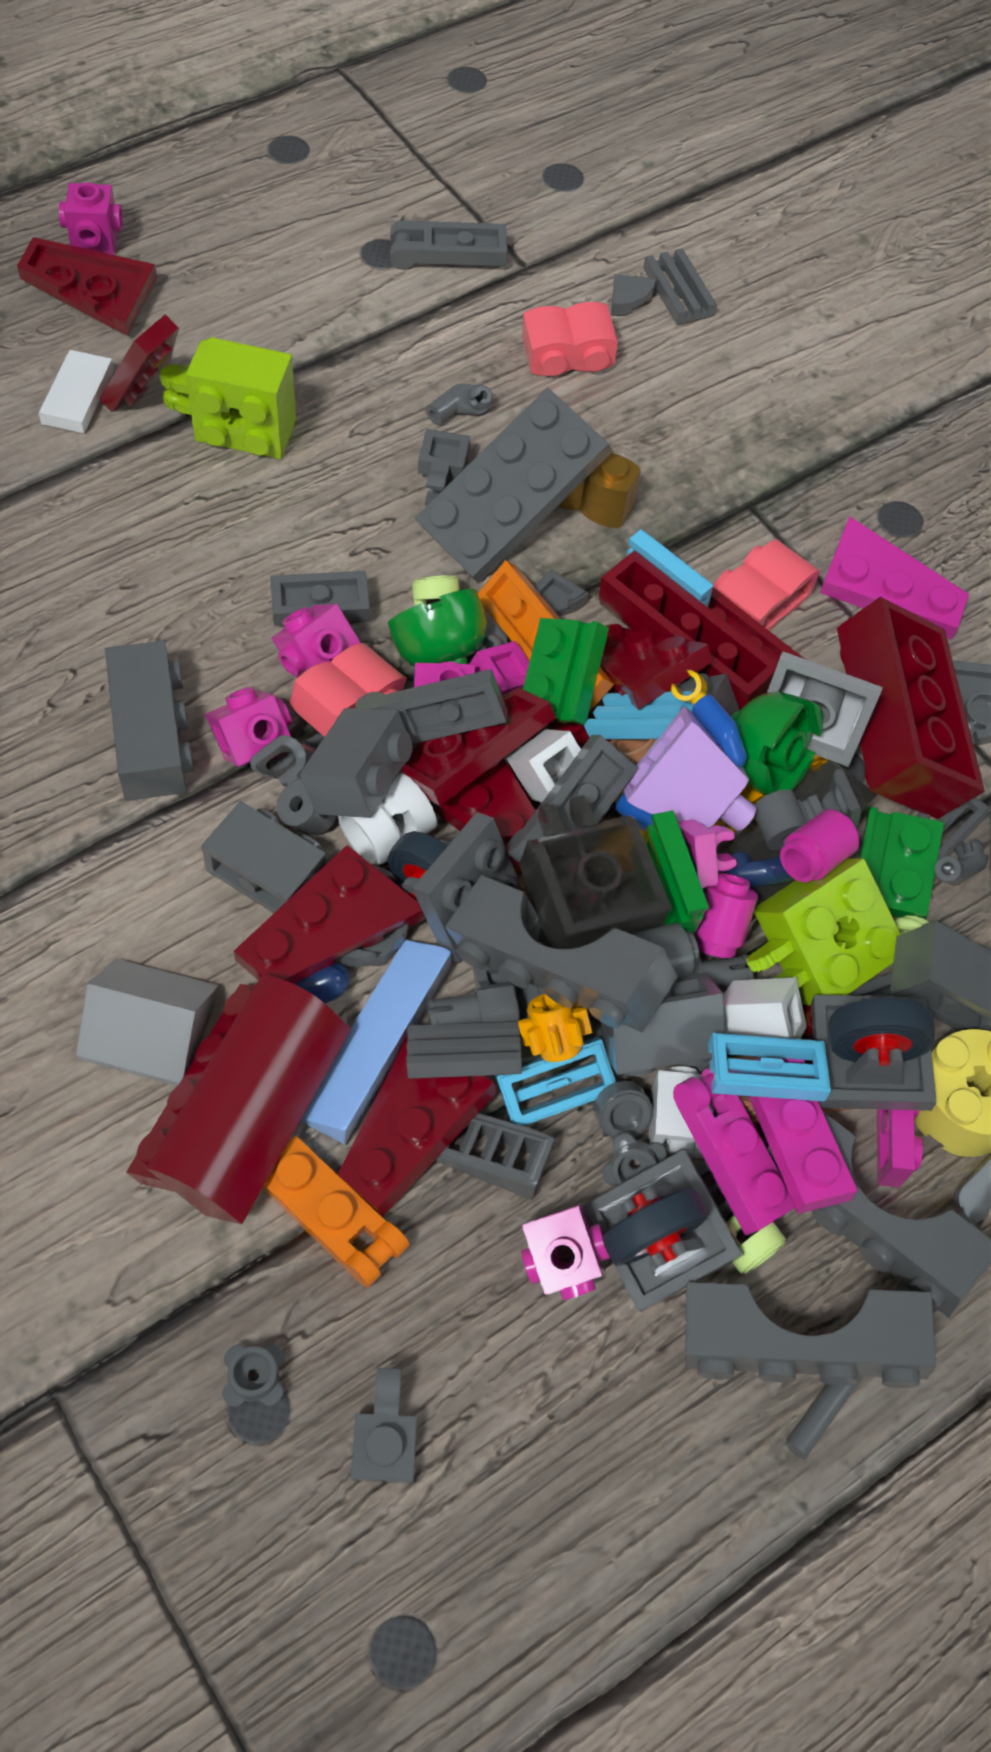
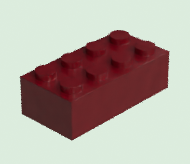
(918, 733)

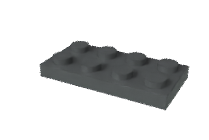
(513, 484)

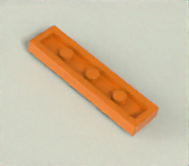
(518, 610)

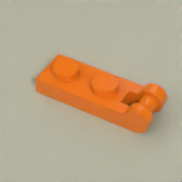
(332, 1212)

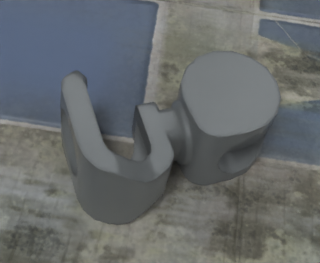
(294, 802)
(783, 813)

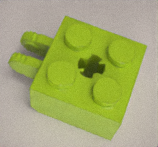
(235, 396)
(827, 932)

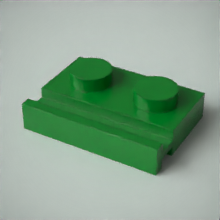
(566, 666)
(902, 859)
(676, 871)

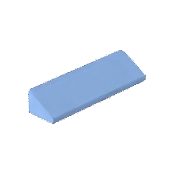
(377, 1039)

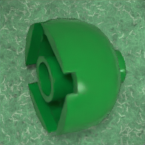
(442, 630)
(776, 739)

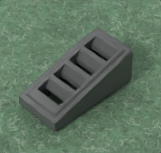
(502, 1175)

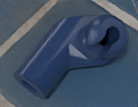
(760, 872)
(327, 983)

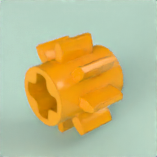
(554, 1029)

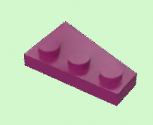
(873, 567)

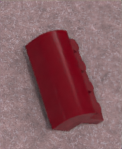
(737, 643)
(241, 1098)

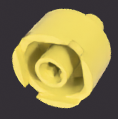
(962, 1094)

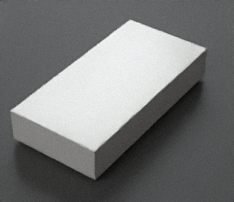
(76, 391)

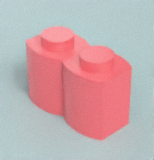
(569, 338)
(769, 583)
(331, 686)

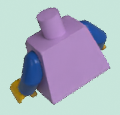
(692, 768)

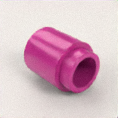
(819, 846)
(728, 916)

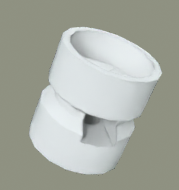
(399, 812)

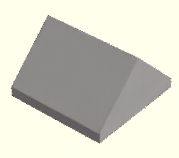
(841, 697)
(144, 1021)

